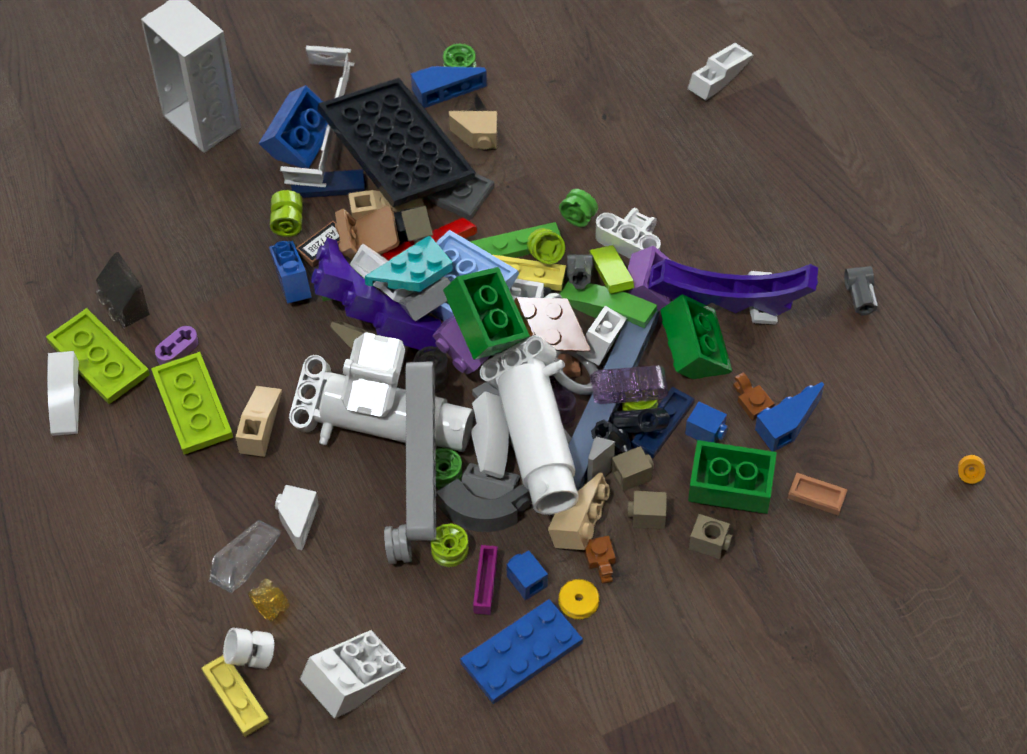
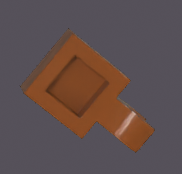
(751, 399)
(601, 556)

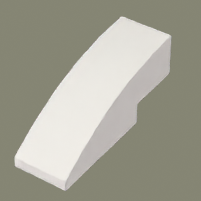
(719, 71)
(367, 261)
(63, 393)
(490, 434)

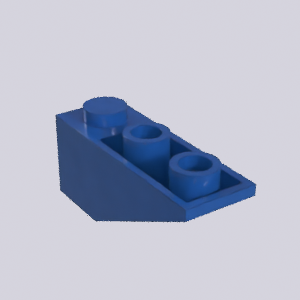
(290, 271)
(785, 421)

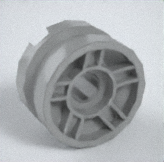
(397, 544)

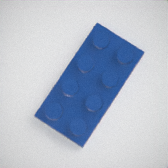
(521, 651)

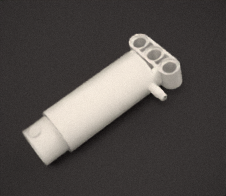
(452, 422)
(535, 422)

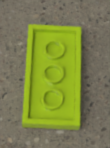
(101, 356)
(192, 403)

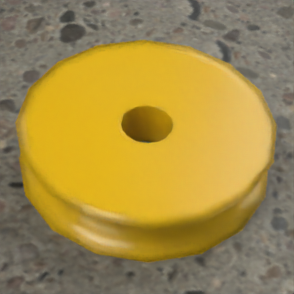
(573, 590)

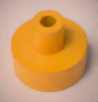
(971, 469)

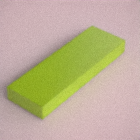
(611, 269)

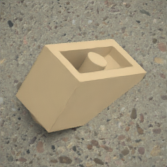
(475, 128)

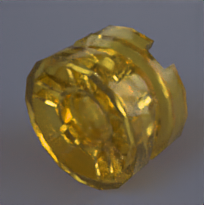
(268, 600)

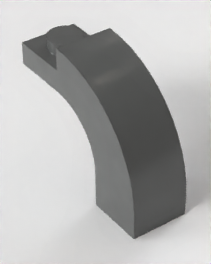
(480, 513)

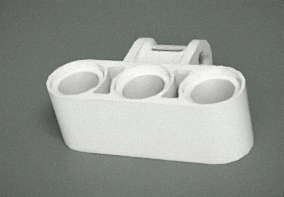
(627, 234)

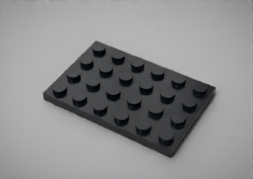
(396, 142)

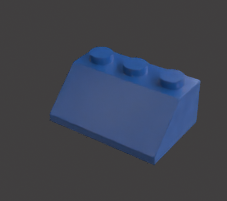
(296, 129)

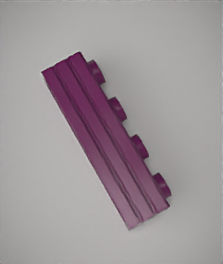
(485, 580)

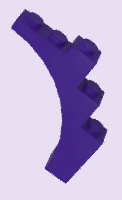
(342, 283)
(734, 292)

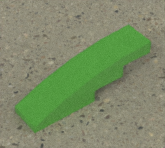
(594, 298)

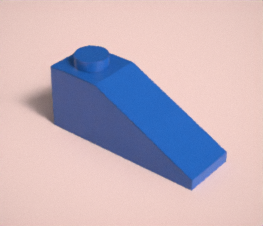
(444, 83)

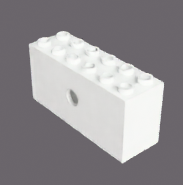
(192, 72)

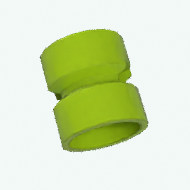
(286, 213)
(546, 246)

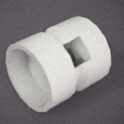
(249, 648)

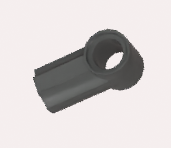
(579, 269)
(861, 283)

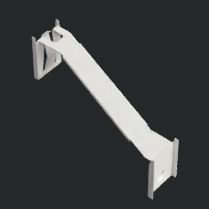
(313, 177)

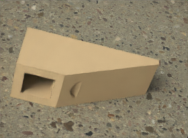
(369, 201)
(258, 421)
(576, 525)

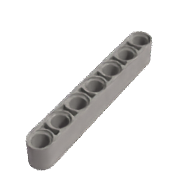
(420, 451)

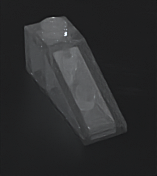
(242, 555)

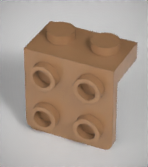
(374, 230)

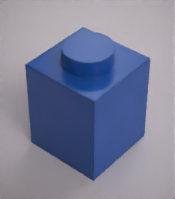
(706, 424)
(526, 574)

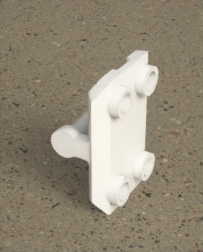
(372, 374)

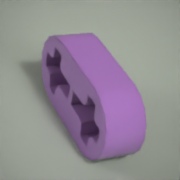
(177, 346)

